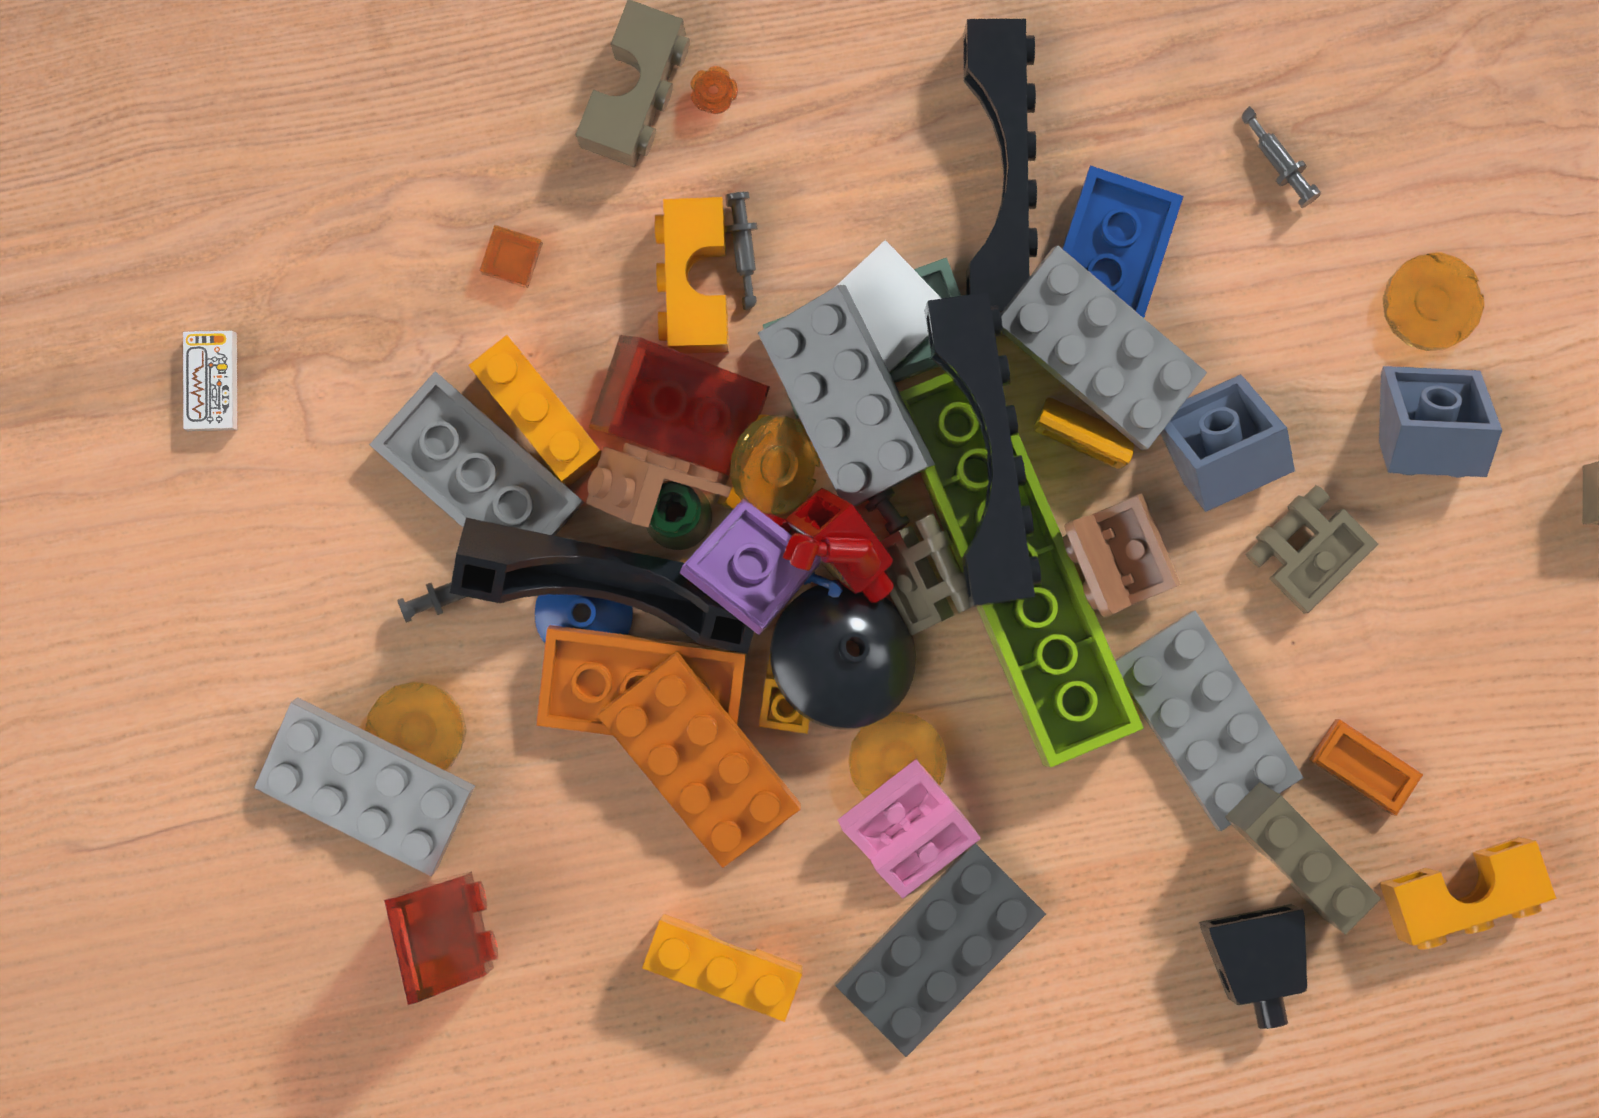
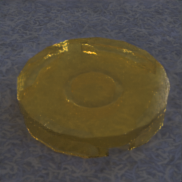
(1433, 301)
(774, 464)
(420, 722)
(890, 746)

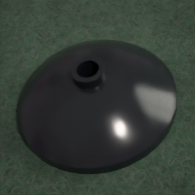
(820, 674)

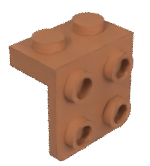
(631, 481)
(1120, 556)

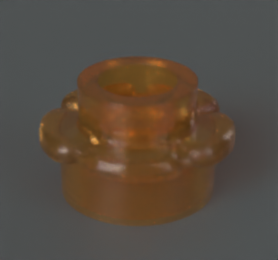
(717, 102)

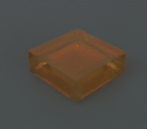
(511, 256)

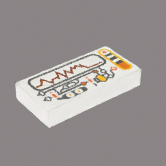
(209, 380)

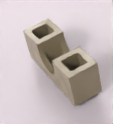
(622, 124)
(1303, 857)

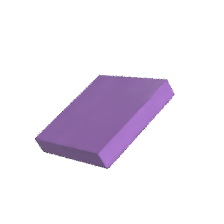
(746, 568)

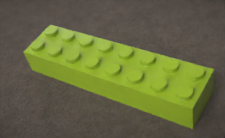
(1044, 643)

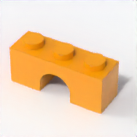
(691, 232)
(536, 410)
(1509, 882)
(721, 969)

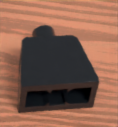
(1260, 959)

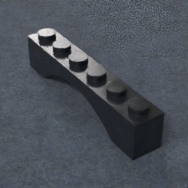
(996, 73)
(966, 348)
(514, 563)

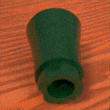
(686, 530)

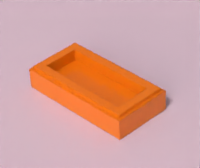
(1366, 767)

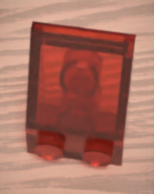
(676, 403)
(441, 935)

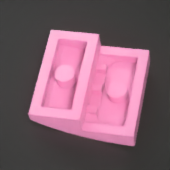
(909, 829)

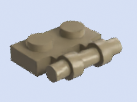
(1322, 560)
(916, 589)

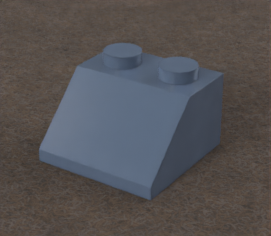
(1437, 422)
(1227, 443)

